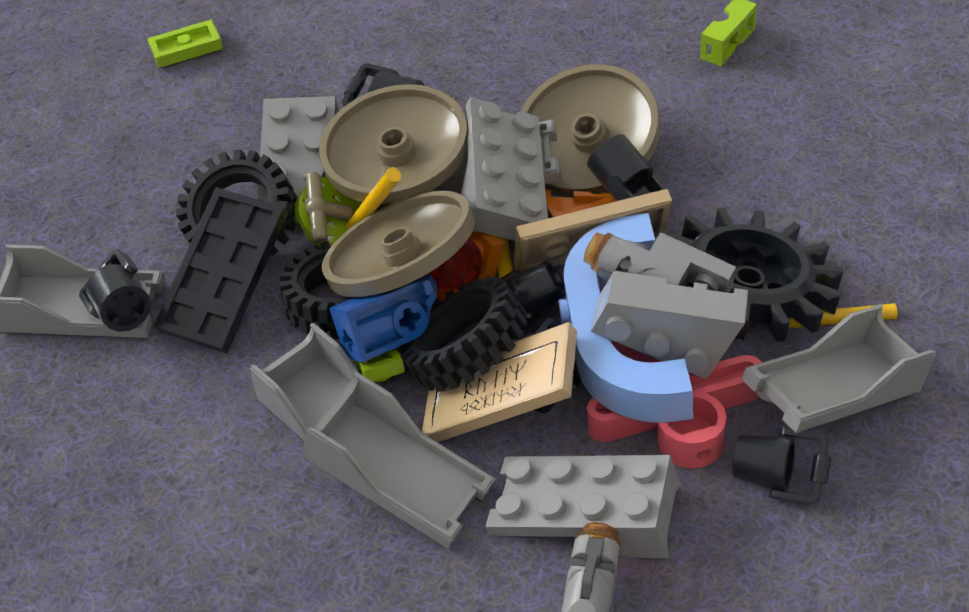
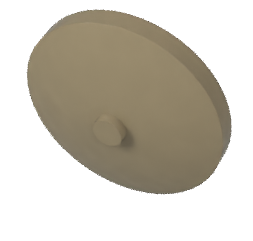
(588, 109)
(399, 128)
(398, 244)

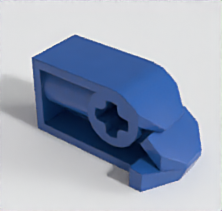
(384, 320)

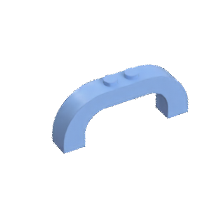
(621, 384)

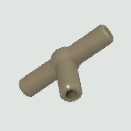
(319, 209)

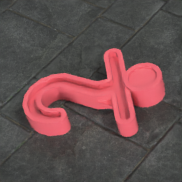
(692, 441)

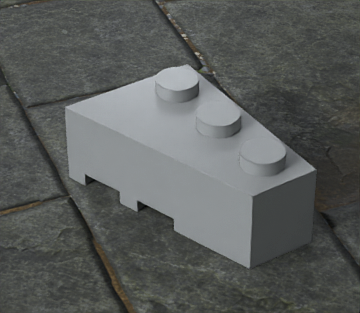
(670, 319)

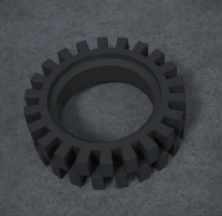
(229, 172)
(295, 287)
(500, 323)

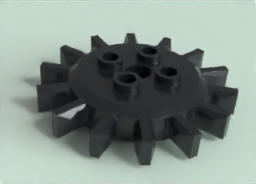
(786, 276)

